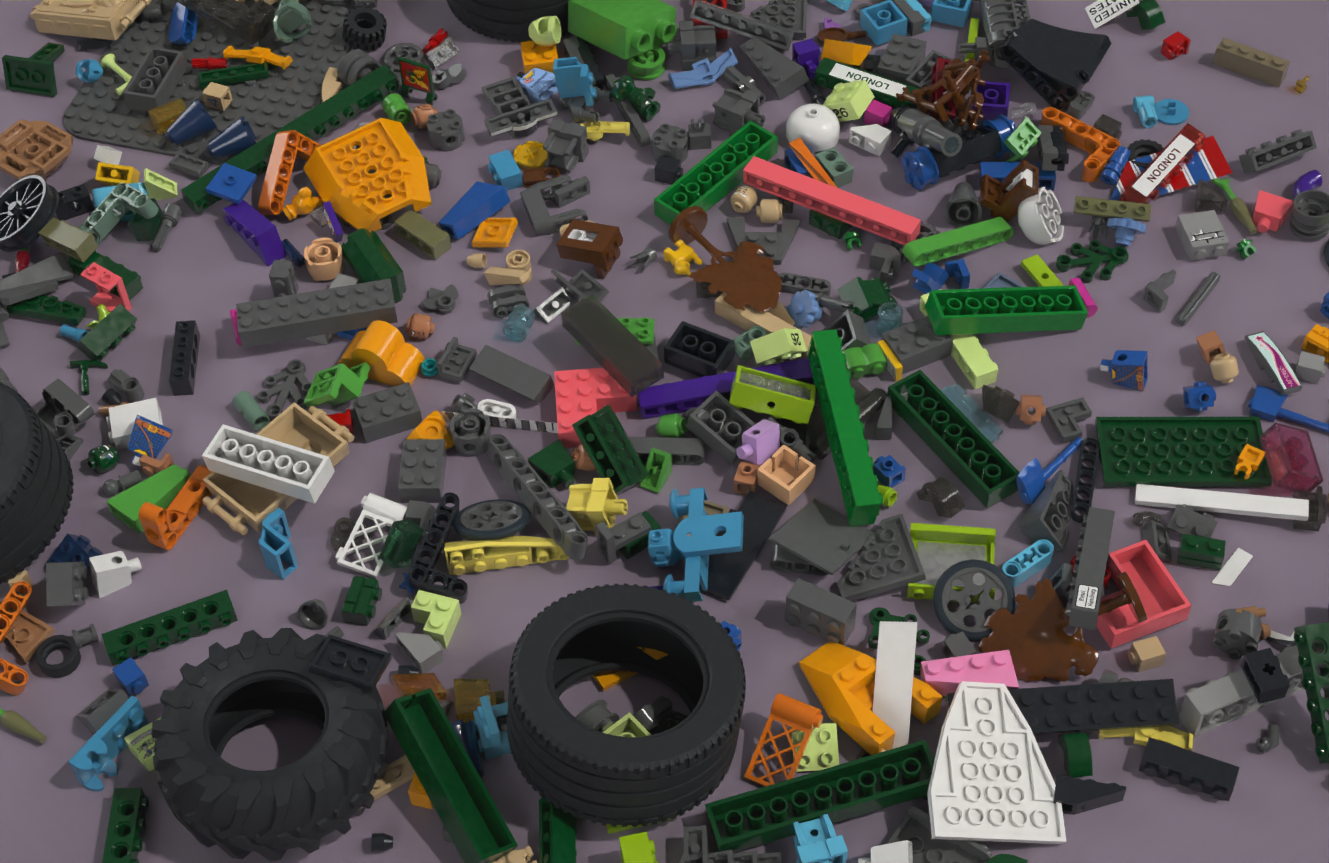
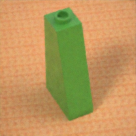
(157, 490)

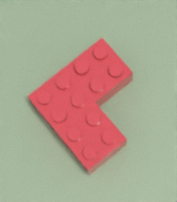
(584, 393)
(1156, 588)

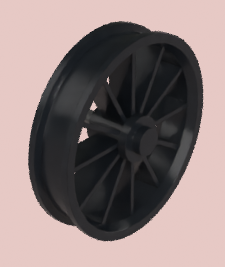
(25, 211)

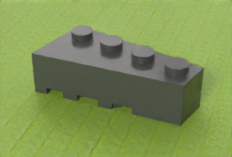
(774, 68)

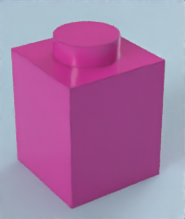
(877, 114)

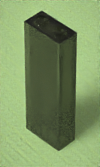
(612, 345)

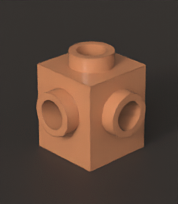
(1026, 402)

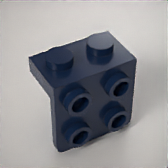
(74, 549)

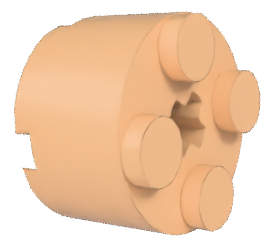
(324, 259)

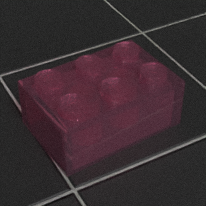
(1291, 458)

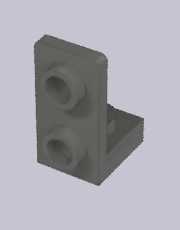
(1154, 291)

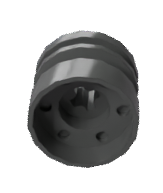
(1310, 215)

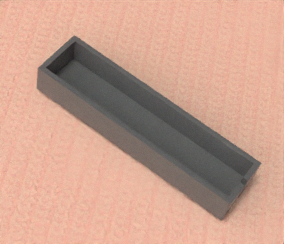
(315, 313)

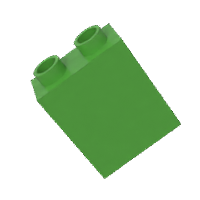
(623, 25)

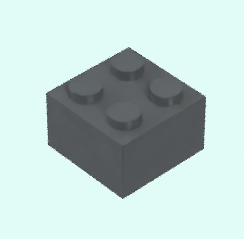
(66, 583)

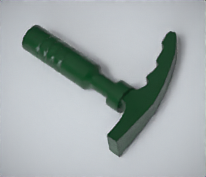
(83, 365)

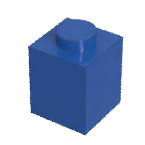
(130, 677)

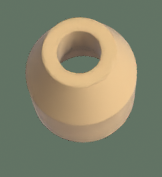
(477, 260)

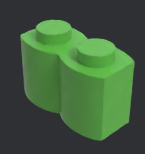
(865, 360)

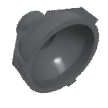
(312, 616)

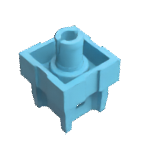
(818, 842)

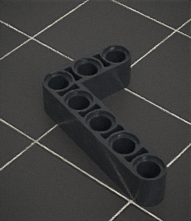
(433, 550)

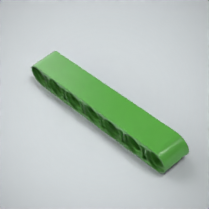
(957, 241)

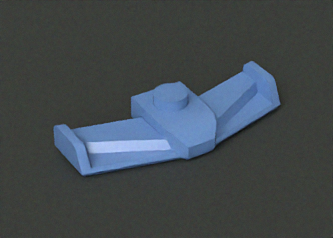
(703, 72)

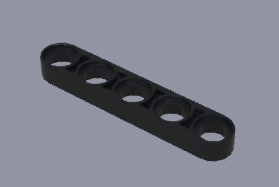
(1084, 471)

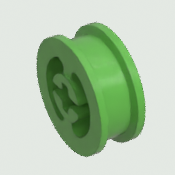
(646, 67)

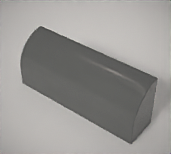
(512, 374)

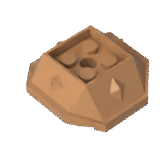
(33, 149)

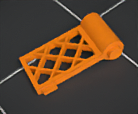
(795, 715)

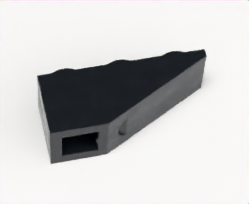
(1086, 794)

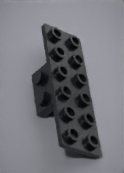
(759, 521)

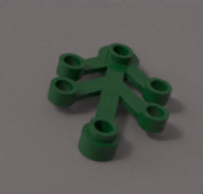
(1113, 256)
(875, 621)

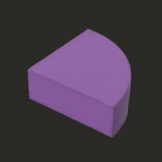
(827, 22)

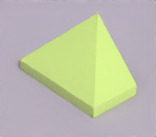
(159, 186)

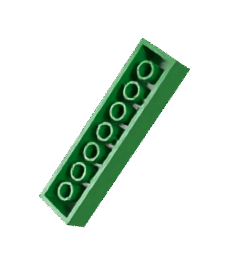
(717, 172)
(1005, 310)

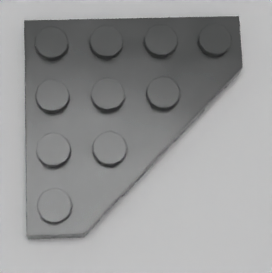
(785, 14)
(885, 562)

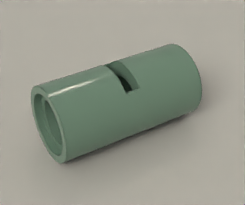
(250, 410)

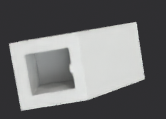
(871, 138)

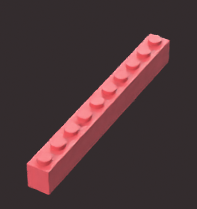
(831, 201)

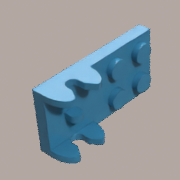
(106, 744)

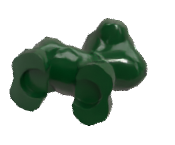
(639, 98)

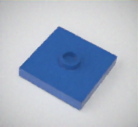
(231, 183)

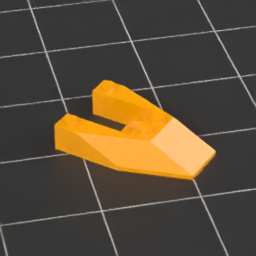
(845, 689)

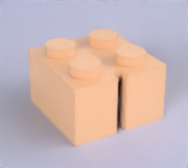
(785, 480)

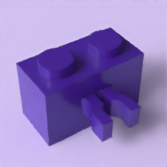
(806, 54)

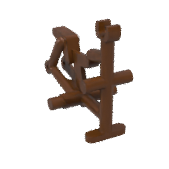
(952, 86)
(966, 113)

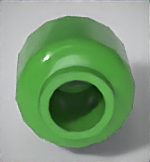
(671, 426)

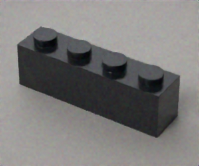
(1189, 769)

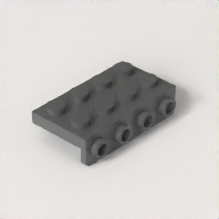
(917, 829)

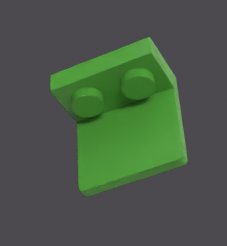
(1022, 138)

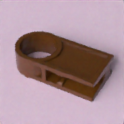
(537, 175)

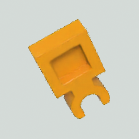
(1249, 460)

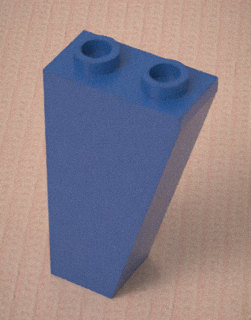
(473, 208)

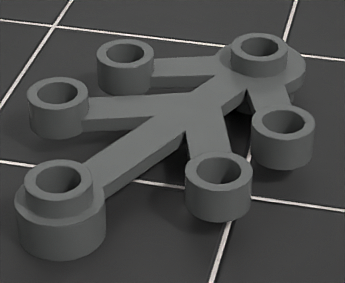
(294, 370)

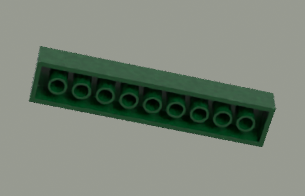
(838, 791)

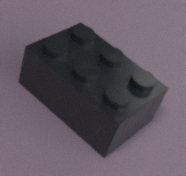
(698, 350)

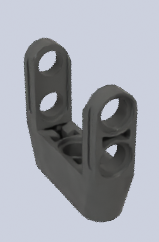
(537, 211)

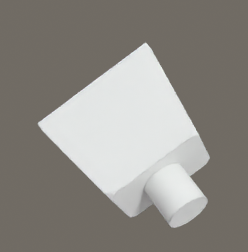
(112, 572)
(890, 853)

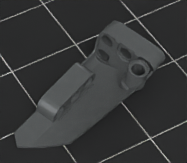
(63, 410)

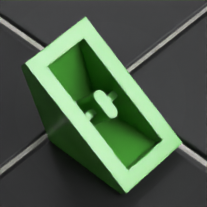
(659, 468)

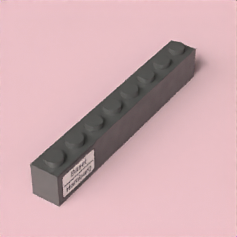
(1090, 568)

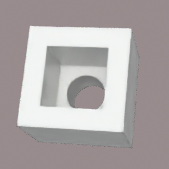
(107, 155)

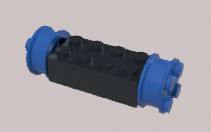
(985, 141)

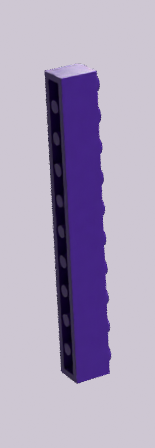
(691, 393)

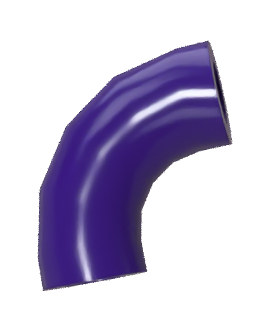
(1308, 181)

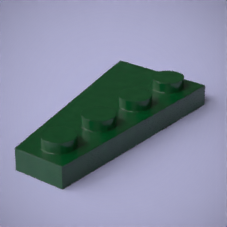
(48, 309)

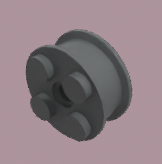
(598, 716)

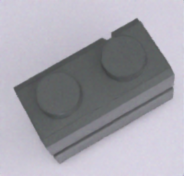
(283, 278)

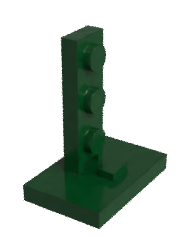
(34, 73)

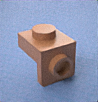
(153, 466)

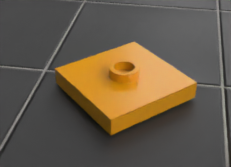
(495, 232)

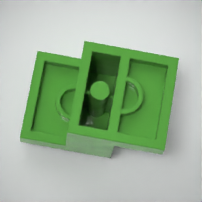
(337, 385)

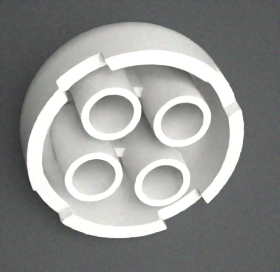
(815, 126)
(1039, 217)

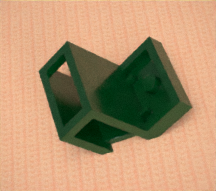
(866, 295)

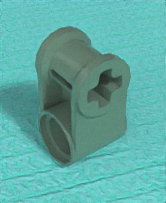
(744, 347)

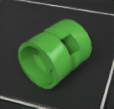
(396, 108)

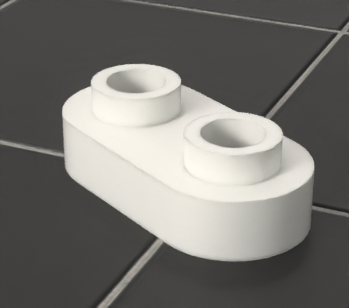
(497, 408)

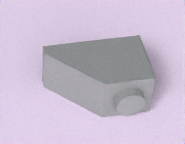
(421, 650)

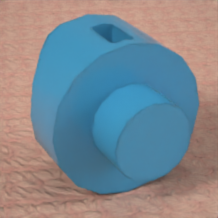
(92, 72)

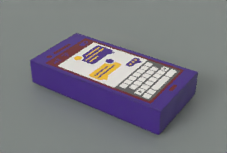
(332, 221)

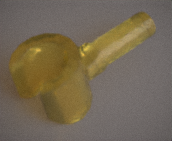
(1301, 86)

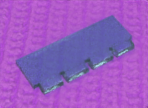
(968, 406)

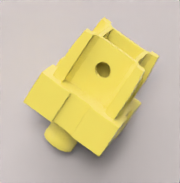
(595, 503)

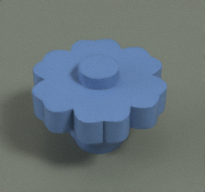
(1125, 230)
(804, 309)

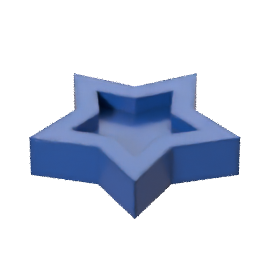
(405, 584)

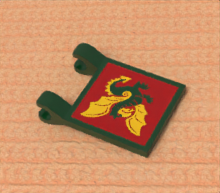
(418, 77)

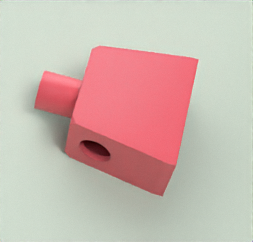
(1270, 211)

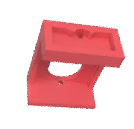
(105, 281)

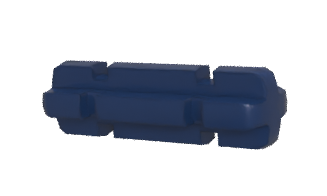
(293, 253)

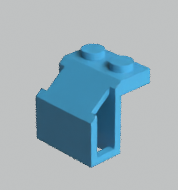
(574, 79)
(275, 544)

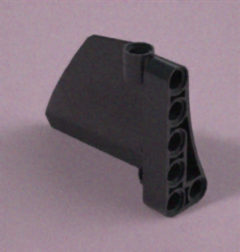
(1058, 57)

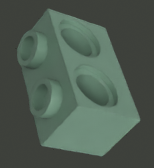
(835, 166)

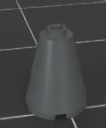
(963, 206)

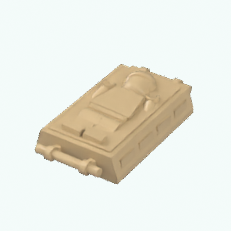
(87, 17)
(254, 502)

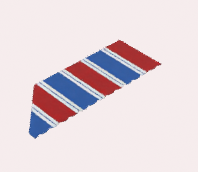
(1204, 166)

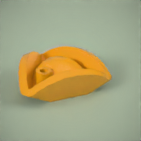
(433, 428)

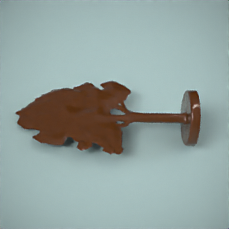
(746, 279)
(1038, 636)

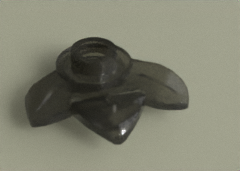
(342, 535)

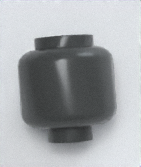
(433, 174)

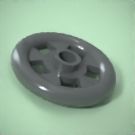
(401, 50)

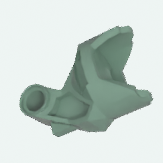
(288, 18)

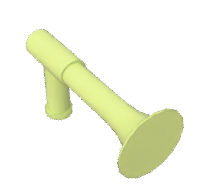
(109, 62)

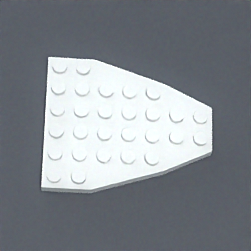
(991, 773)

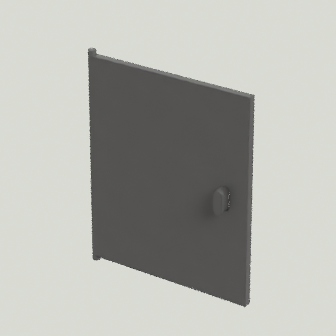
(821, 537)

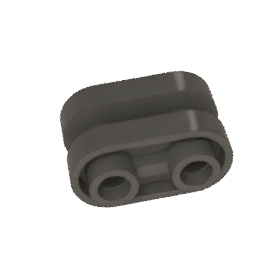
(505, 298)

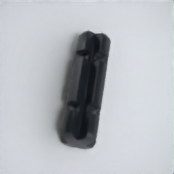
(93, 43)

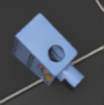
(537, 84)

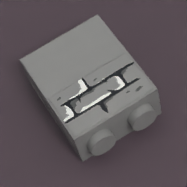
(1202, 235)

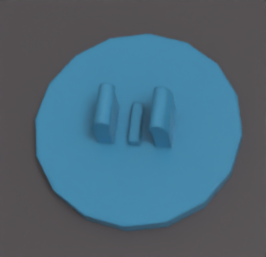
(1171, 111)

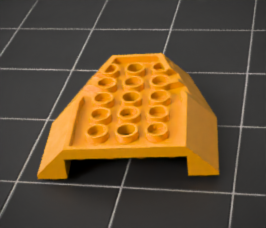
(357, 196)

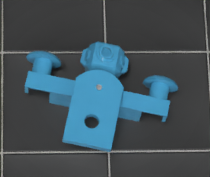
(693, 541)

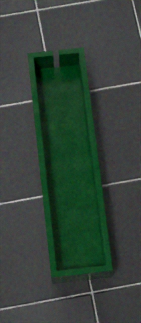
(449, 778)

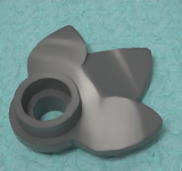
(441, 300)

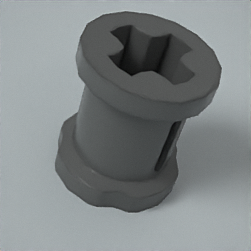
(85, 636)

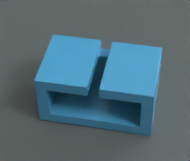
(505, 170)

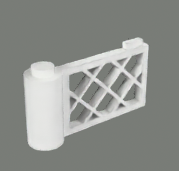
(378, 510)

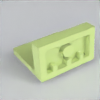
(821, 748)

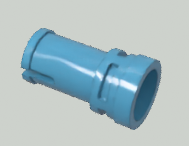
(72, 333)

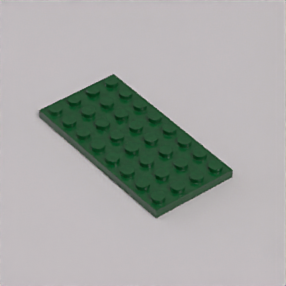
(1178, 451)

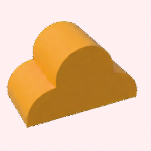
(386, 352)

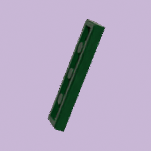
(234, 74)

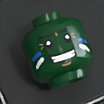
(102, 458)

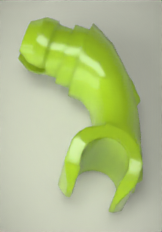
(103, 312)

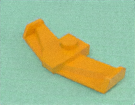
(258, 55)

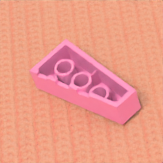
(990, 667)

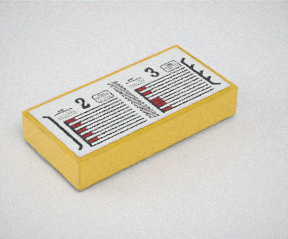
(893, 365)

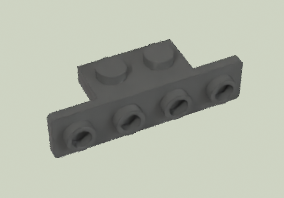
(582, 285)

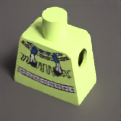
(142, 745)

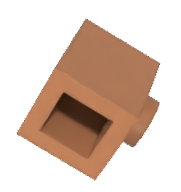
(1209, 346)
(745, 478)

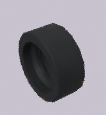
(52, 644)

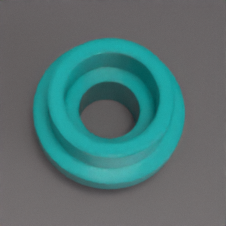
(429, 367)

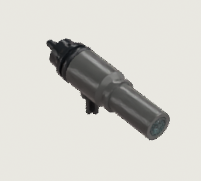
(923, 130)

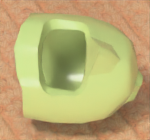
(545, 31)

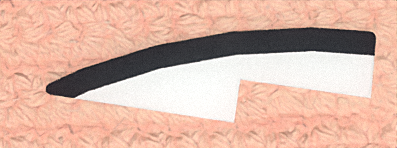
(1280, 638)

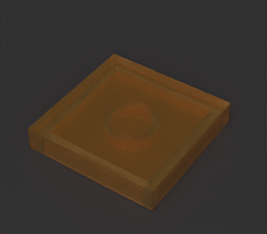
(411, 683)

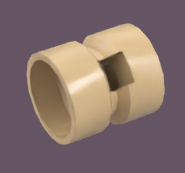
(521, 261)

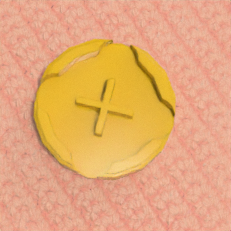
(530, 155)

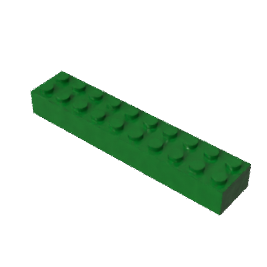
(844, 428)

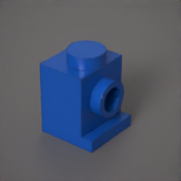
(889, 471)

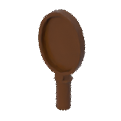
(839, 34)

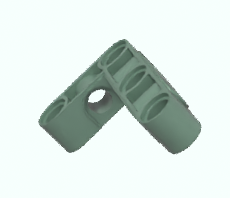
(114, 207)

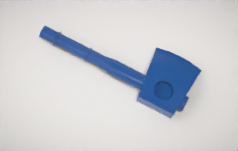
(1268, 405)
(1032, 477)

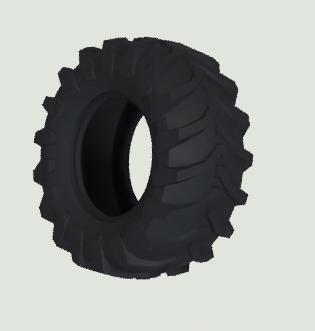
(276, 806)

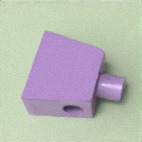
(760, 442)

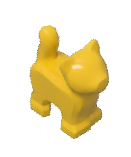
(681, 257)

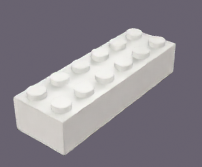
(268, 463)

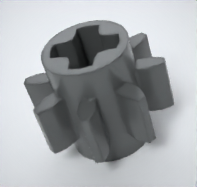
(463, 402)

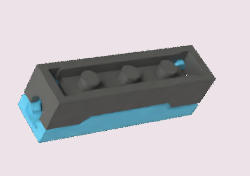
(918, 18)

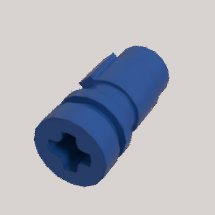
(1117, 162)

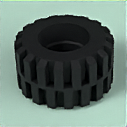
(364, 28)

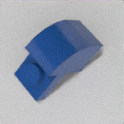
(930, 278)

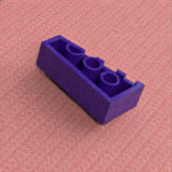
(255, 231)

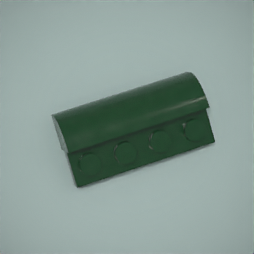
(610, 449)

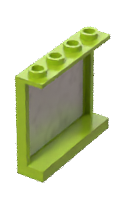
(944, 546)

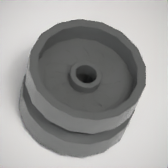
(355, 66)

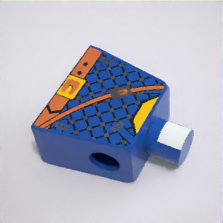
(1128, 368)
(147, 438)

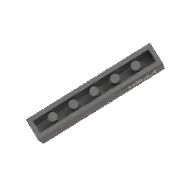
(742, 24)

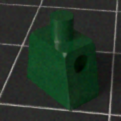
(554, 465)

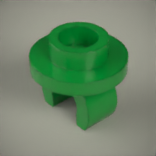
(852, 236)
(1245, 245)

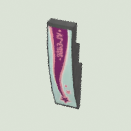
(1274, 362)

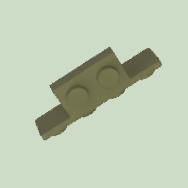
(1112, 208)

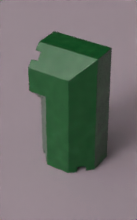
(373, 261)

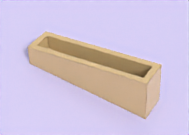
(505, 276)

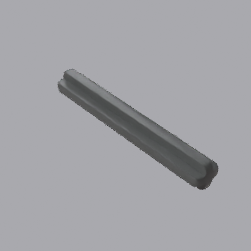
(1198, 298)

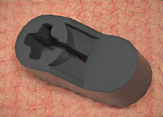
(445, 77)
(1080, 105)

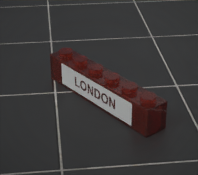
(1165, 166)

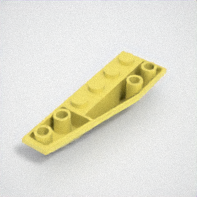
(511, 551)

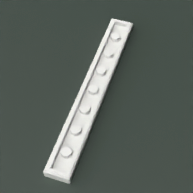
(1223, 502)

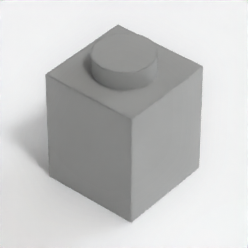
(1310, 367)

